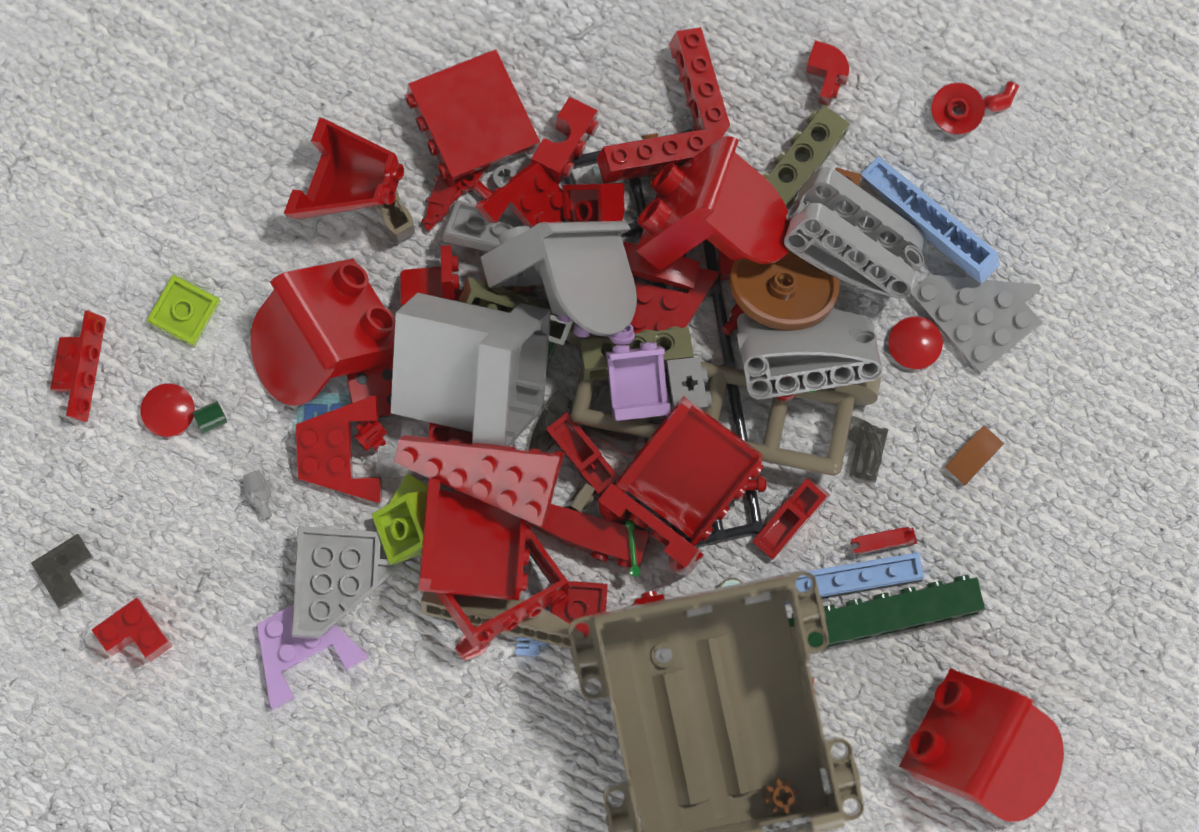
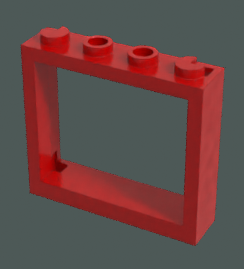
(529, 608)

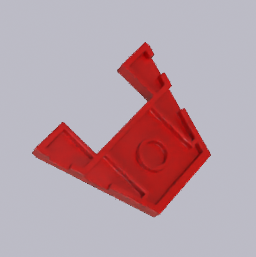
(530, 195)
(666, 308)
(326, 450)

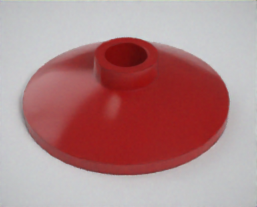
(962, 97)

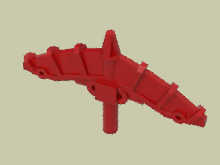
(445, 195)

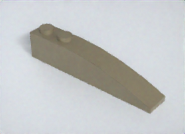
(542, 628)

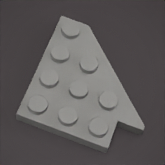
(978, 318)
(333, 576)

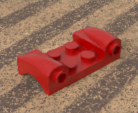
(619, 508)

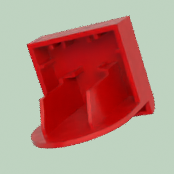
(714, 200)
(318, 328)
(987, 747)

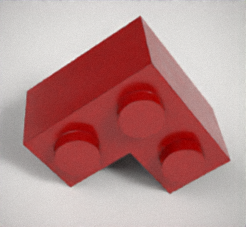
(132, 624)

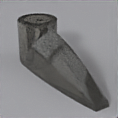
(555, 408)

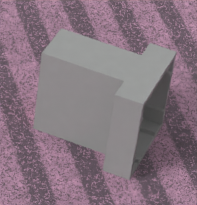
(470, 366)

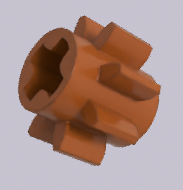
(788, 799)

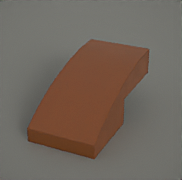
(974, 455)

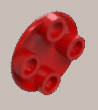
(915, 343)
(167, 410)

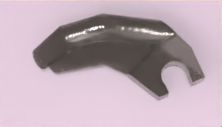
(866, 439)

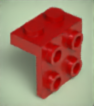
(432, 281)

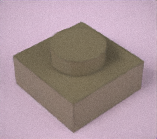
(581, 497)

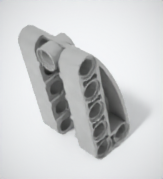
(854, 235)
(836, 342)

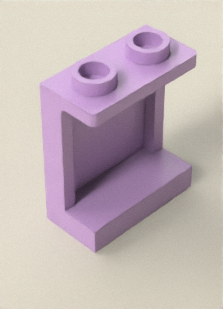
(637, 381)

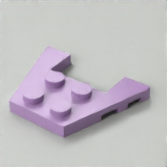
(284, 652)

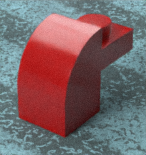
(828, 63)

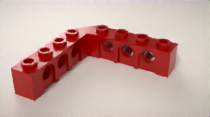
(706, 106)

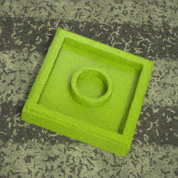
(183, 310)

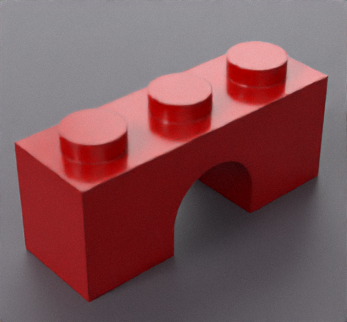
(577, 123)

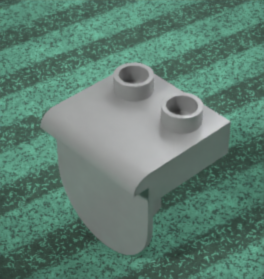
(577, 264)

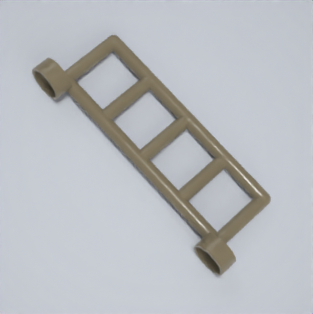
(843, 397)

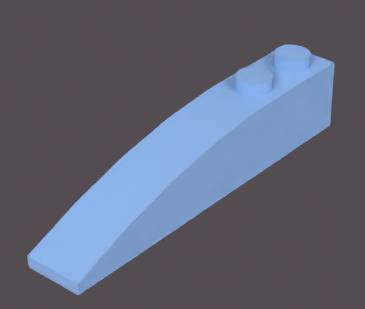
(935, 222)

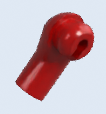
(1003, 100)

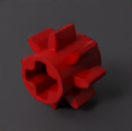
(370, 434)

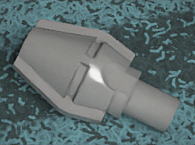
(258, 492)

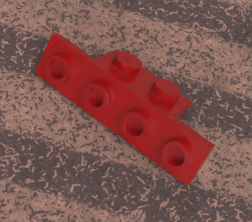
(78, 364)

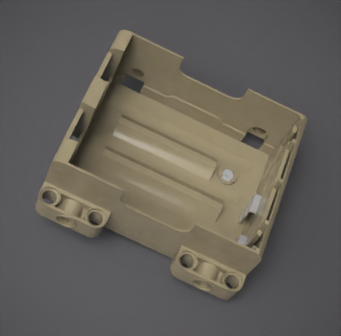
(715, 708)

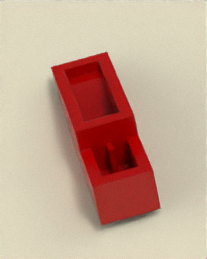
(679, 274)
(582, 454)
(791, 518)

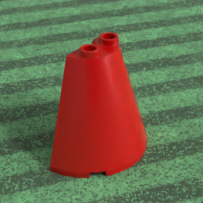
(348, 175)

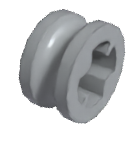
(502, 170)

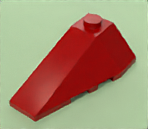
(593, 202)

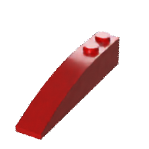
(594, 535)

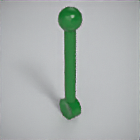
(634, 570)

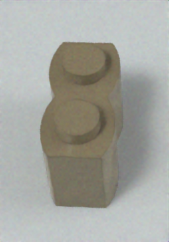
(397, 219)

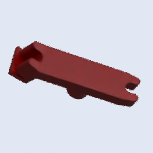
(884, 540)

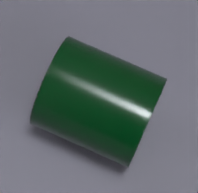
(209, 417)

